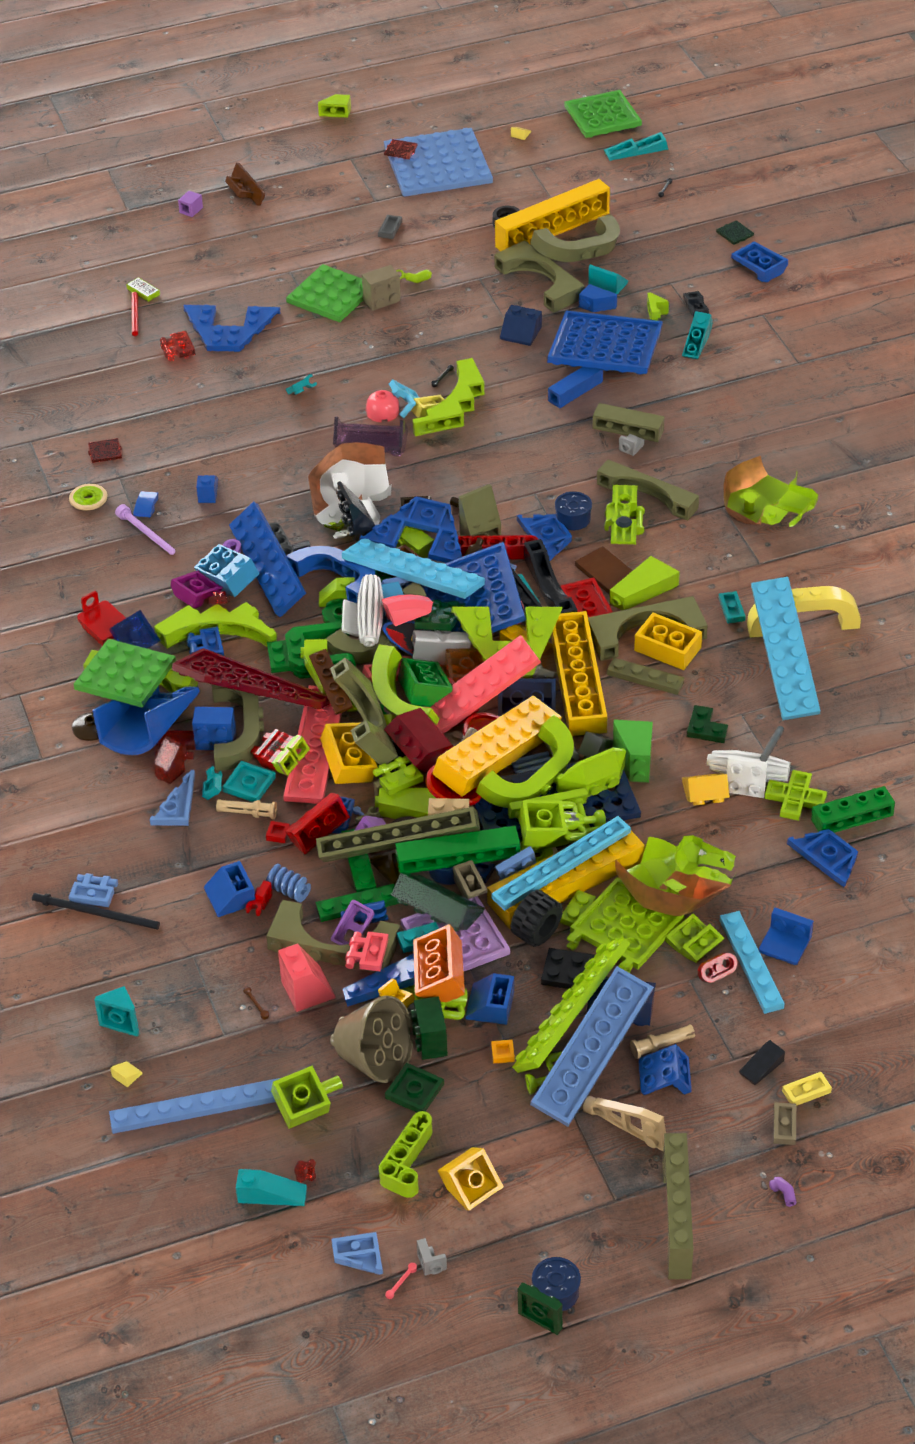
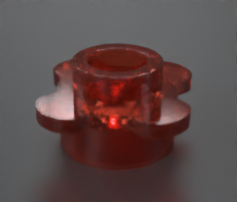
(300, 1169)

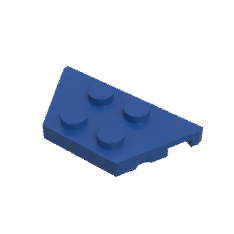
(549, 530)
(827, 853)

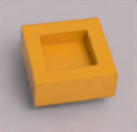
(502, 1051)

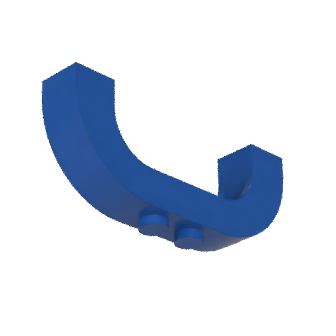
(329, 558)

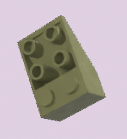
(479, 513)

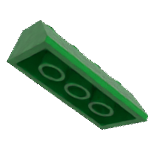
(423, 681)

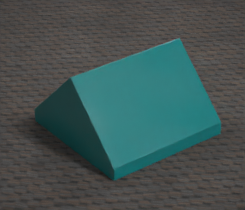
(606, 279)
(117, 1011)

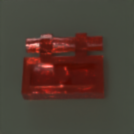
(182, 345)
(185, 738)

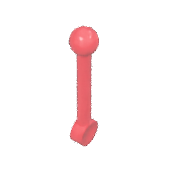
(412, 1267)

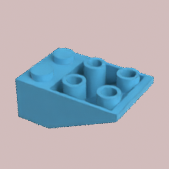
(228, 569)

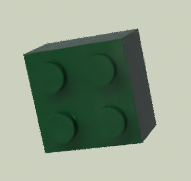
(429, 1028)

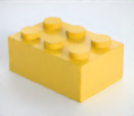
(668, 641)
(344, 756)

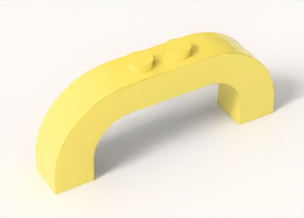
(813, 600)

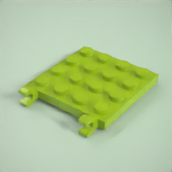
(620, 916)

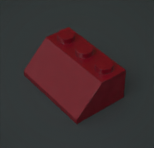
(418, 738)

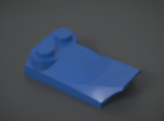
(761, 261)

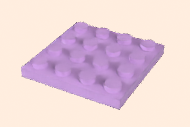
(479, 943)

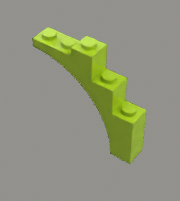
(241, 622)

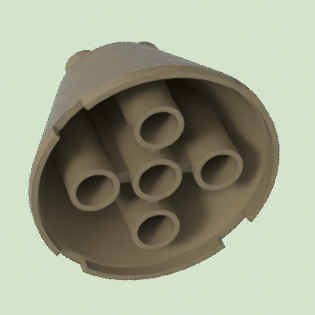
(376, 1038)

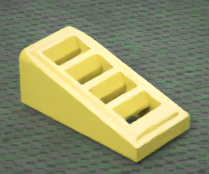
(424, 404)

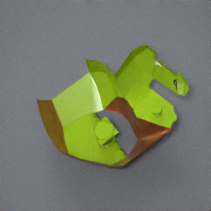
(759, 498)
(670, 875)

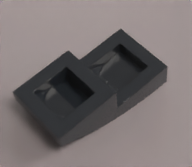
(695, 302)

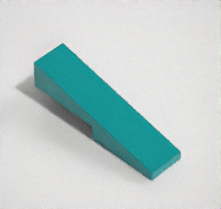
(630, 148)

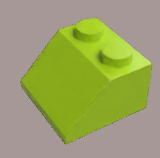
(541, 822)

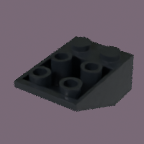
(354, 513)

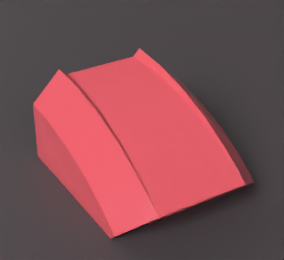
(405, 608)

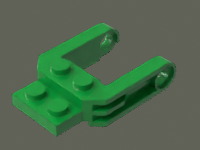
(286, 654)

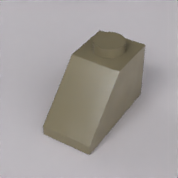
(468, 880)

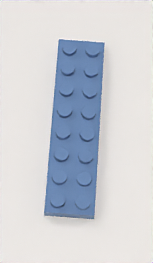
(591, 1046)

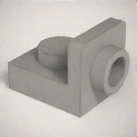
(630, 444)
(430, 1263)

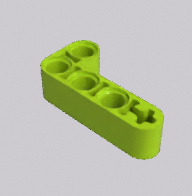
(403, 1153)

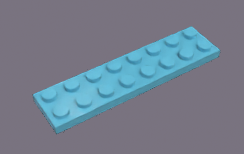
(413, 568)
(785, 648)

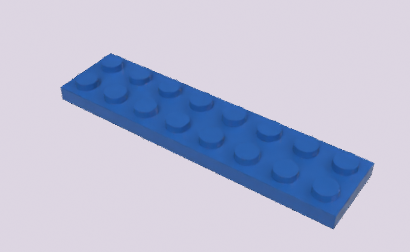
(275, 570)

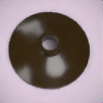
(85, 727)

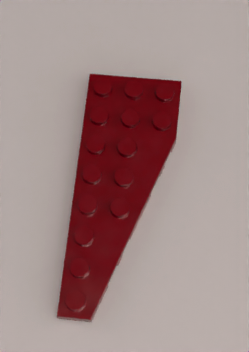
(225, 672)

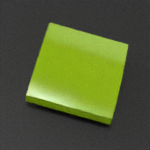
(693, 938)

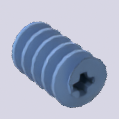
(288, 883)

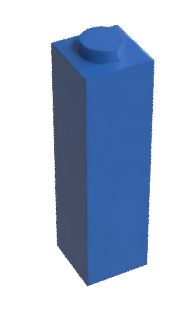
(574, 385)

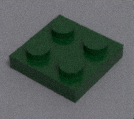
(414, 1088)
(540, 1308)

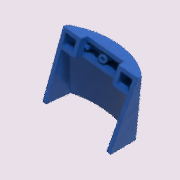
(138, 729)

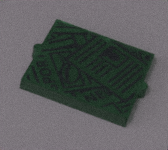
(735, 232)

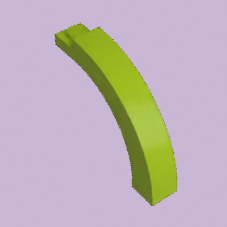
(383, 680)

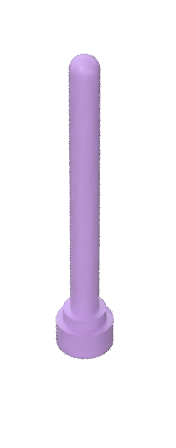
(124, 513)

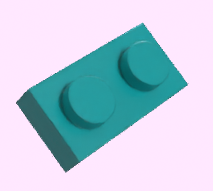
(731, 607)
(406, 937)

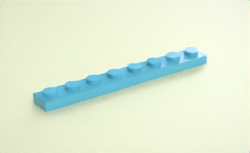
(561, 863)

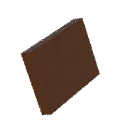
(603, 567)

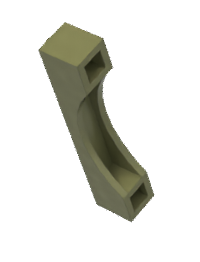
(679, 501)

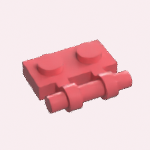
(373, 951)

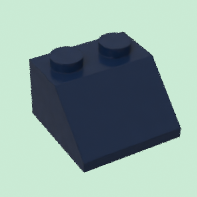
(521, 325)

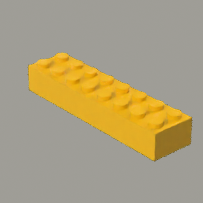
(555, 214)
(578, 674)
(493, 746)
(588, 874)

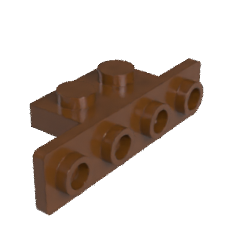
(245, 185)
(337, 697)

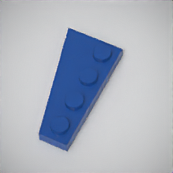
(368, 987)

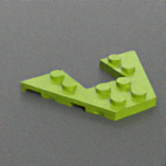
(477, 624)

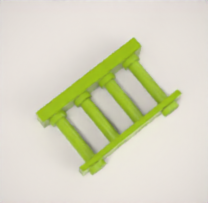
(577, 796)

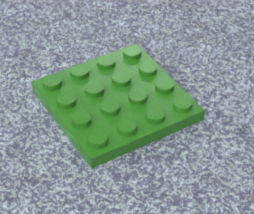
(602, 113)
(328, 293)
(124, 673)

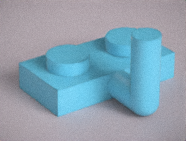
(406, 393)

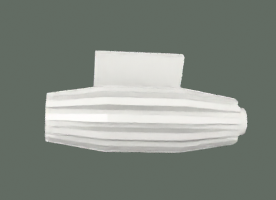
(366, 616)
(746, 771)

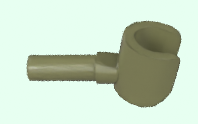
(371, 812)

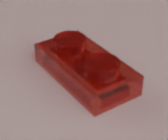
(219, 597)

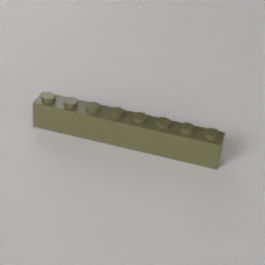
(385, 836)

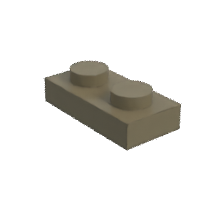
(784, 1123)

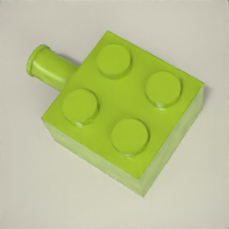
(303, 1096)

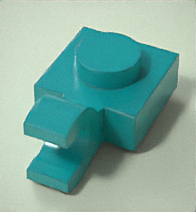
(298, 387)
(212, 785)

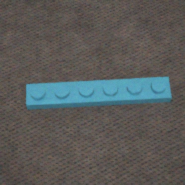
(751, 962)

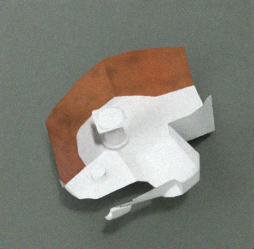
(360, 469)

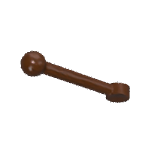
(264, 1014)

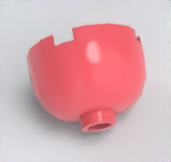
(382, 406)

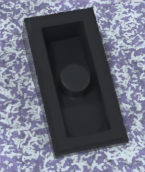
(763, 1062)

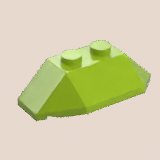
(594, 773)

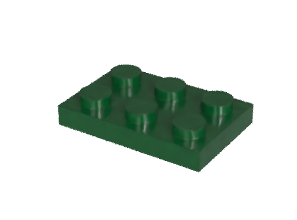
(440, 616)

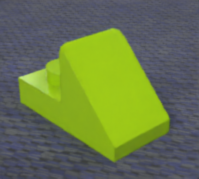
(656, 306)

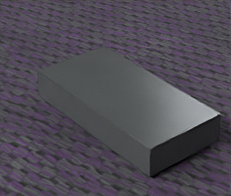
(390, 226)

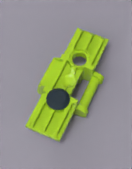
(618, 515)

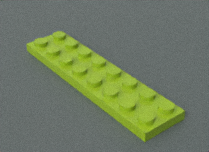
(572, 1003)

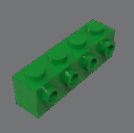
(853, 810)

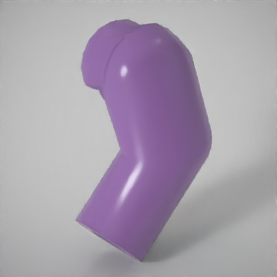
(787, 1190)

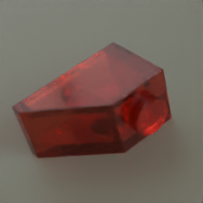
(169, 761)

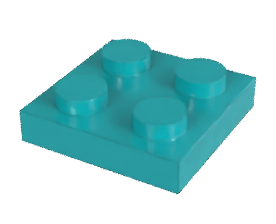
(249, 781)

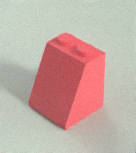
(303, 978)

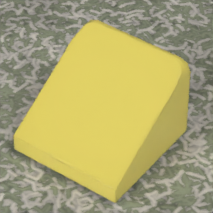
(519, 133)
(125, 1073)

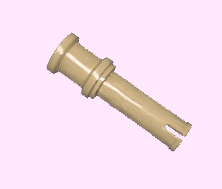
(256, 809)
(653, 1043)

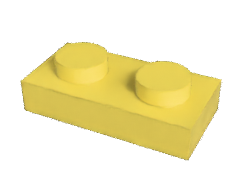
(807, 1089)

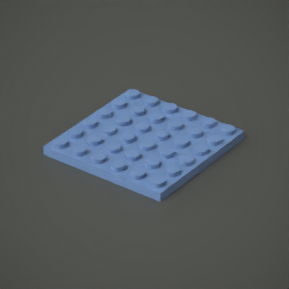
(441, 163)

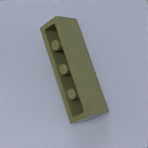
(628, 421)

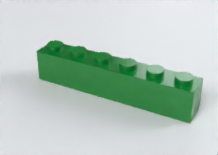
(456, 849)

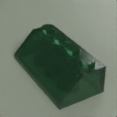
(436, 901)

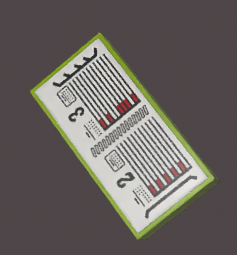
(143, 289)

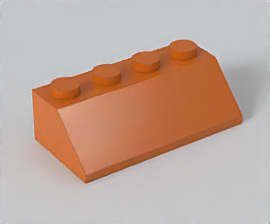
(439, 965)

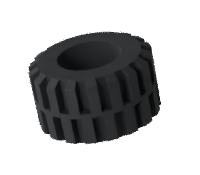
(536, 918)

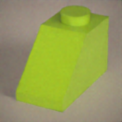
(335, 106)
(334, 590)

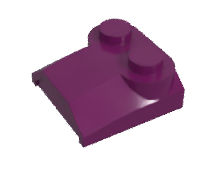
(194, 588)

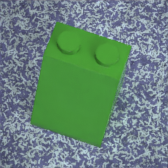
(637, 741)

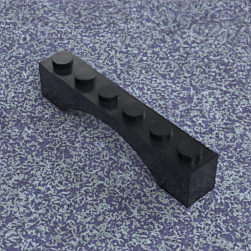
(540, 567)

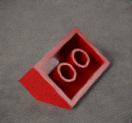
(318, 823)

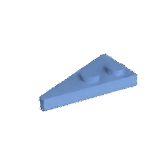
(177, 807)

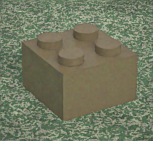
(381, 287)

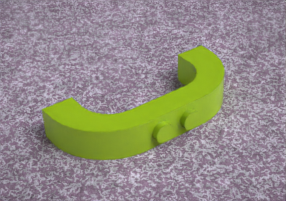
(502, 792)

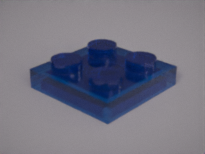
(135, 631)

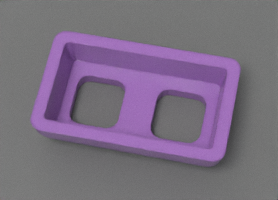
(347, 922)

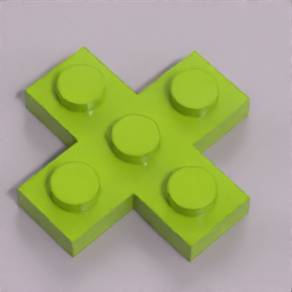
(795, 794)

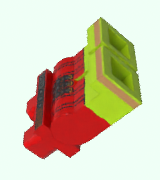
(280, 749)

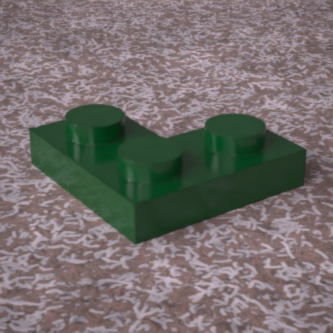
(702, 728)

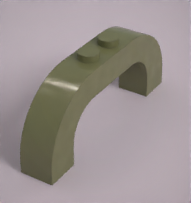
(581, 249)
(342, 643)
(230, 754)

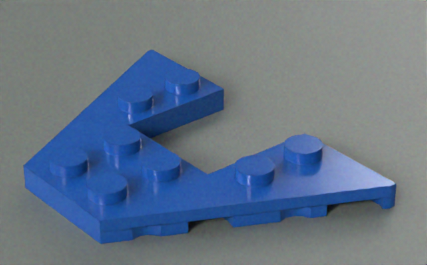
(228, 337)
(423, 515)

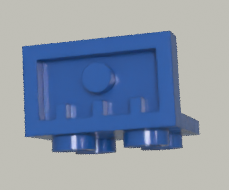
(787, 936)
(664, 1069)

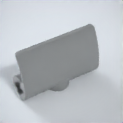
(433, 644)

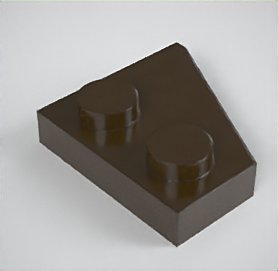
(387, 865)

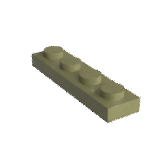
(645, 676)

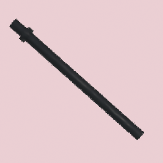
(48, 900)

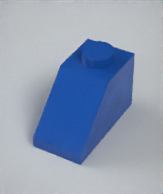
(597, 299)
(207, 488)

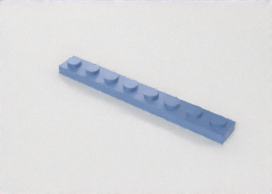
(191, 1106)

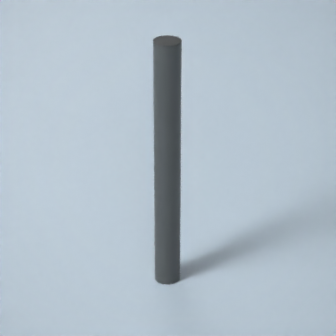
(771, 744)

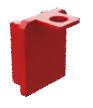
(98, 618)

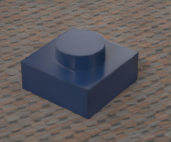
(485, 870)

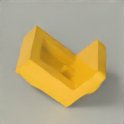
(392, 989)

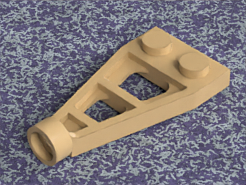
(652, 1123)

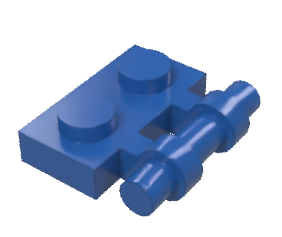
(208, 638)

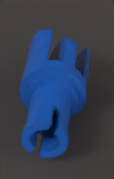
(379, 912)

